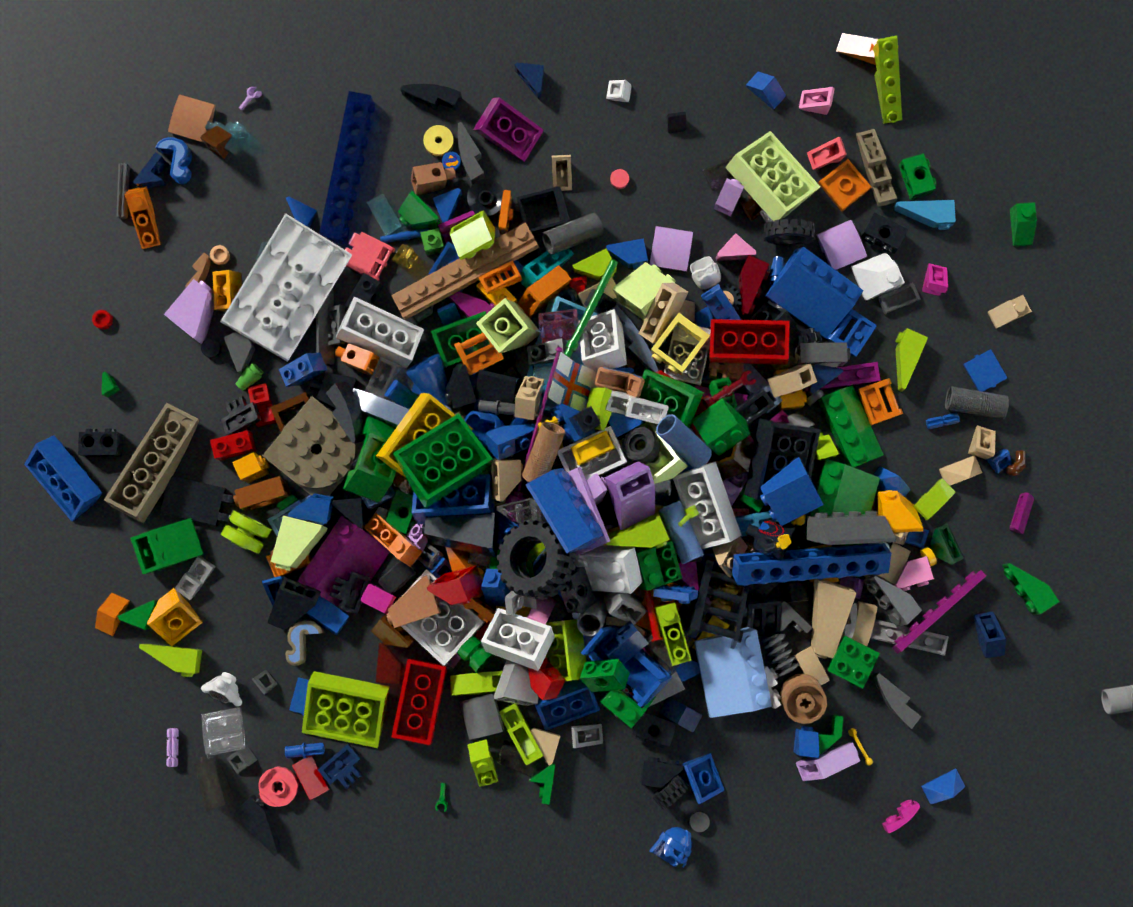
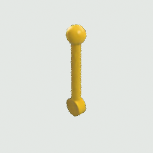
(852, 732)

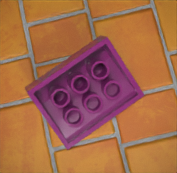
(343, 551)

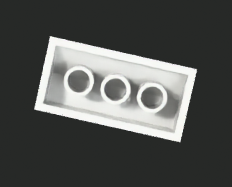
(380, 332)
(706, 491)

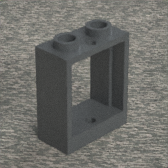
(822, 354)

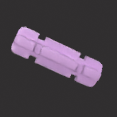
(172, 747)

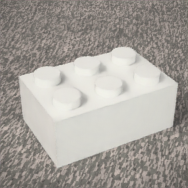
(603, 342)
(601, 465)
(611, 568)
(518, 639)

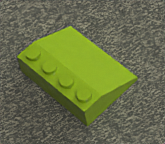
(345, 709)

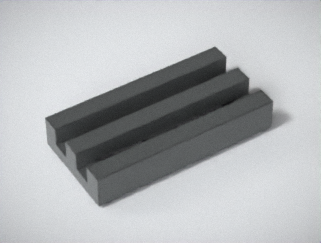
(434, 559)

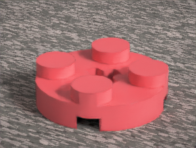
(267, 786)

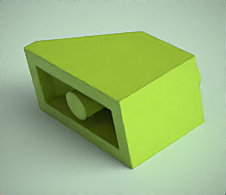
(594, 266)
(825, 449)

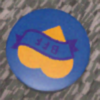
(451, 160)

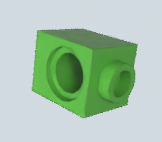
(432, 241)

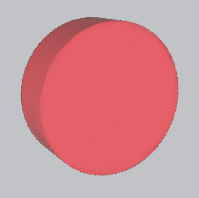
(619, 179)

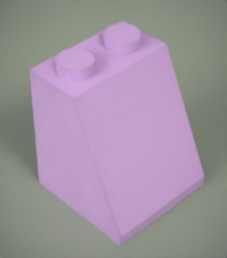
(193, 310)

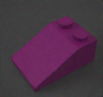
(508, 129)

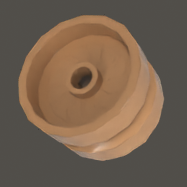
(803, 698)

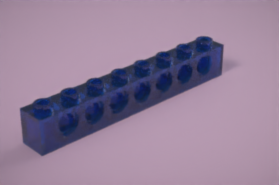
(355, 103)

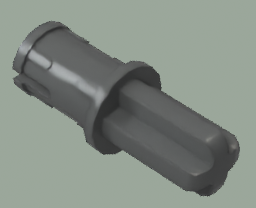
(496, 407)

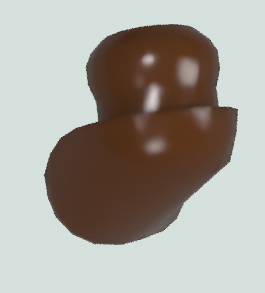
(1019, 465)

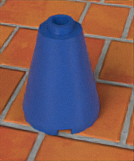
(430, 377)

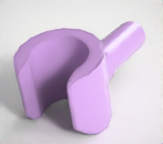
(250, 95)

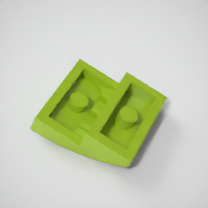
(598, 400)

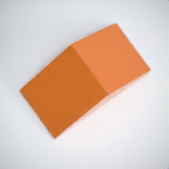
(107, 613)

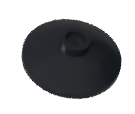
(482, 189)

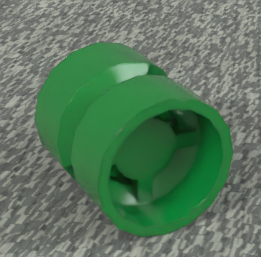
(475, 654)

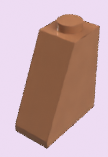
(414, 605)

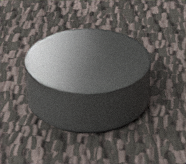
(815, 397)
(699, 821)

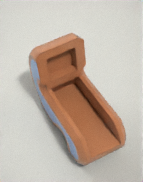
(619, 381)

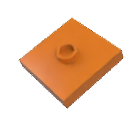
(844, 185)
(506, 212)

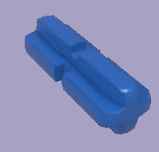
(944, 420)

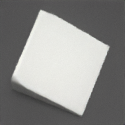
(619, 90)

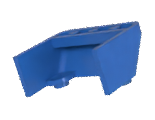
(645, 675)

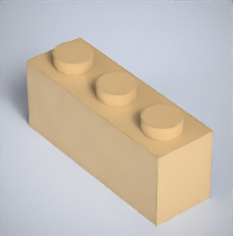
(663, 311)

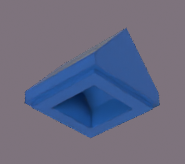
(1000, 460)

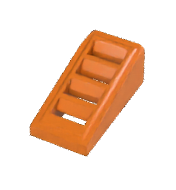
(496, 272)

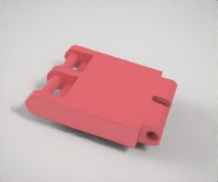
(368, 255)

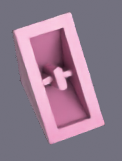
(817, 100)
(735, 249)

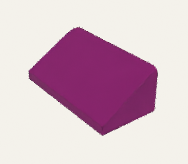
(1022, 513)

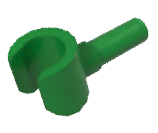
(442, 797)

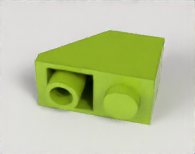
(482, 763)

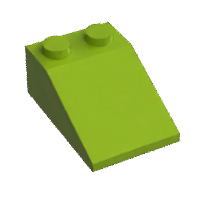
(645, 533)

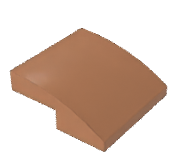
(191, 117)

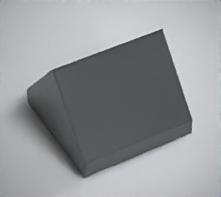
(265, 682)

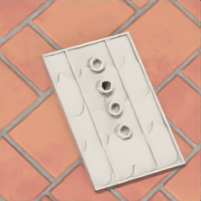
(297, 275)

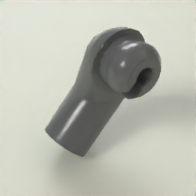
(424, 314)

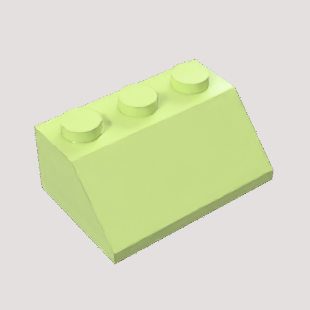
(668, 461)

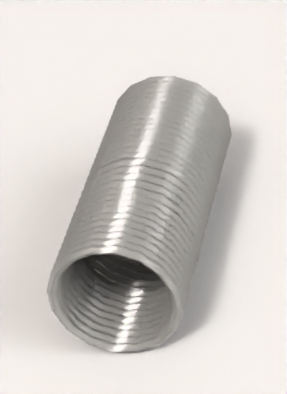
(1117, 699)

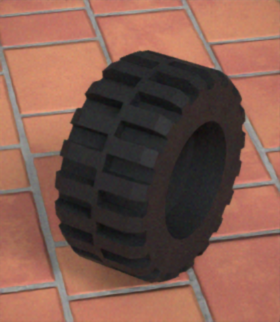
(514, 558)

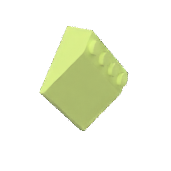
(772, 176)

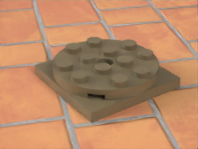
(293, 453)

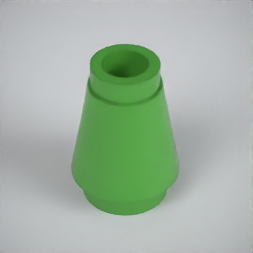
(249, 376)

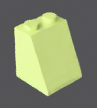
(640, 289)
(508, 326)
(295, 542)

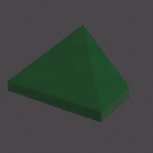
(945, 546)

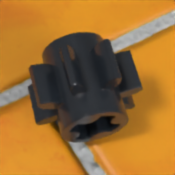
(809, 336)

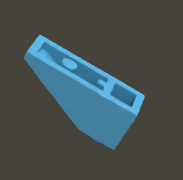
(931, 213)

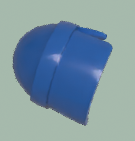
(482, 424)
(673, 846)

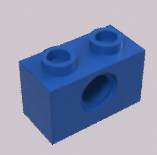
(303, 369)

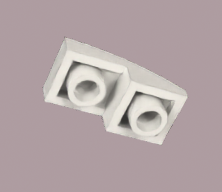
(774, 695)

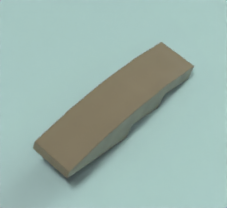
(876, 167)

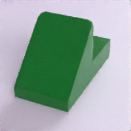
(545, 776)

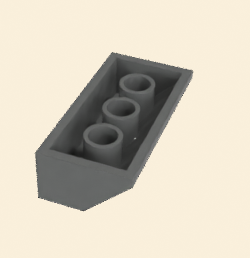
(849, 528)

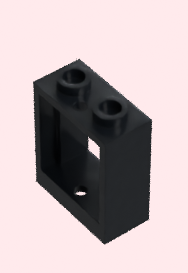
(540, 196)

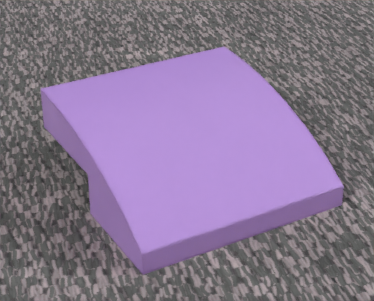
(841, 245)
(671, 248)

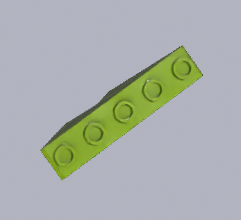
(888, 78)

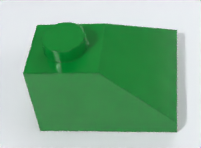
(417, 214)

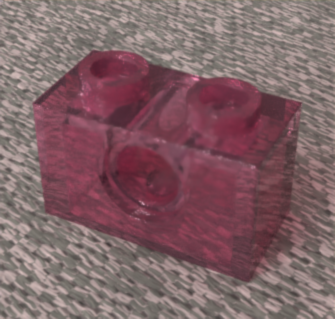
(551, 321)

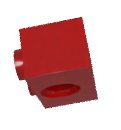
(233, 445)

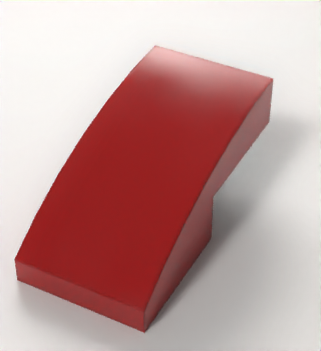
(260, 395)

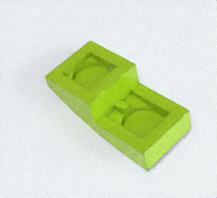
(934, 499)

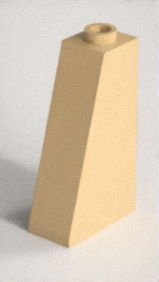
(830, 613)

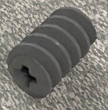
(780, 653)

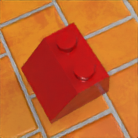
(457, 585)

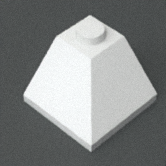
(877, 276)

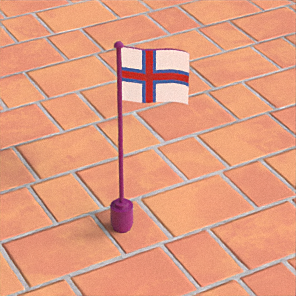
(567, 385)

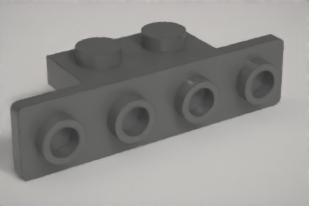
(327, 325)

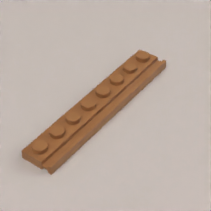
(464, 272)

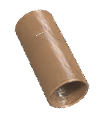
(544, 451)

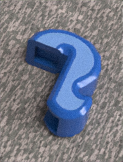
(181, 158)

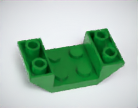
(371, 475)

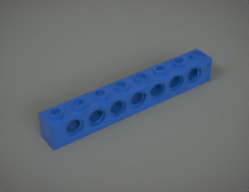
(812, 564)

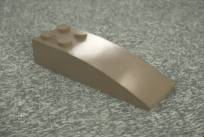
(152, 464)

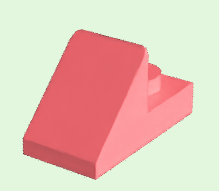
(827, 153)

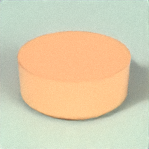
(219, 255)

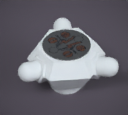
(223, 689)

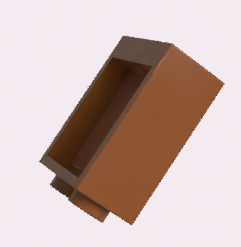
(262, 494)

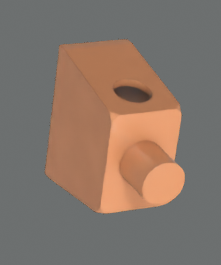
(430, 178)

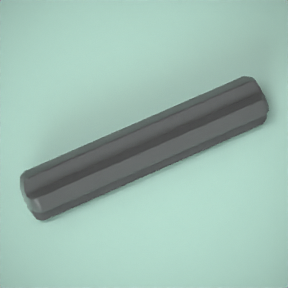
(123, 187)

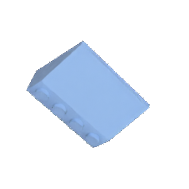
(734, 677)

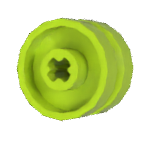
(246, 531)

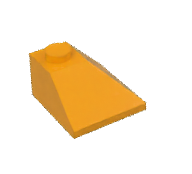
(898, 512)
(173, 617)

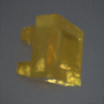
(402, 255)

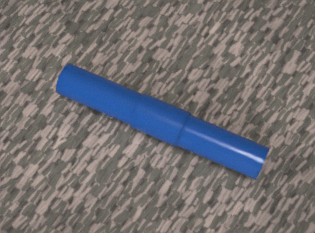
(402, 236)

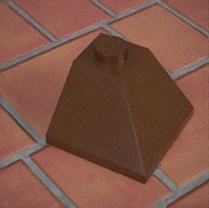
(391, 635)

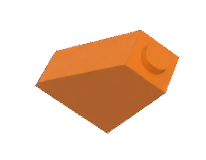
(544, 290)

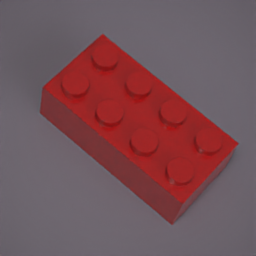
(749, 341)
(419, 701)

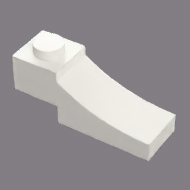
(636, 407)

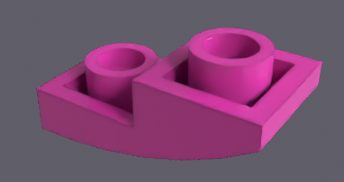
(906, 812)

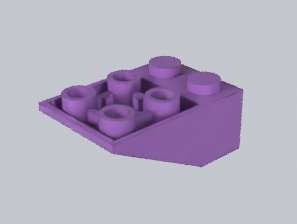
(632, 494)

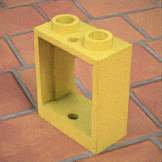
(691, 329)

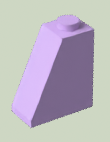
(828, 763)

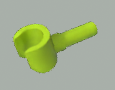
(691, 512)

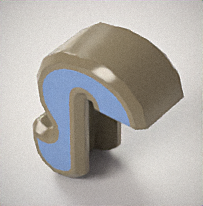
(297, 640)

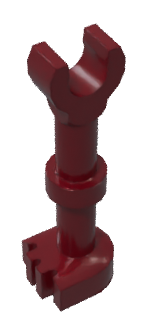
(728, 390)

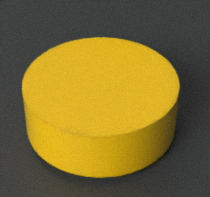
(930, 555)

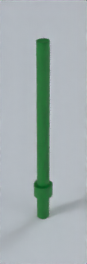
(572, 344)

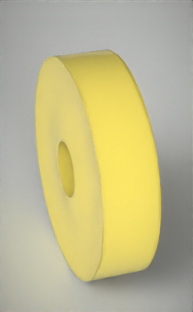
(434, 133)

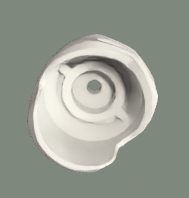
(705, 273)

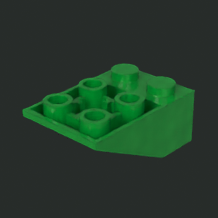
(167, 546)

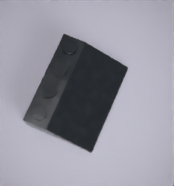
(777, 447)

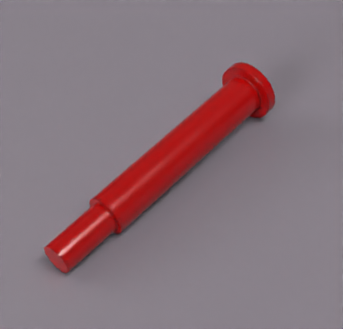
(652, 617)

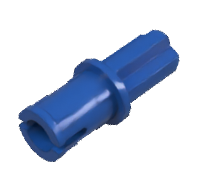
(304, 750)

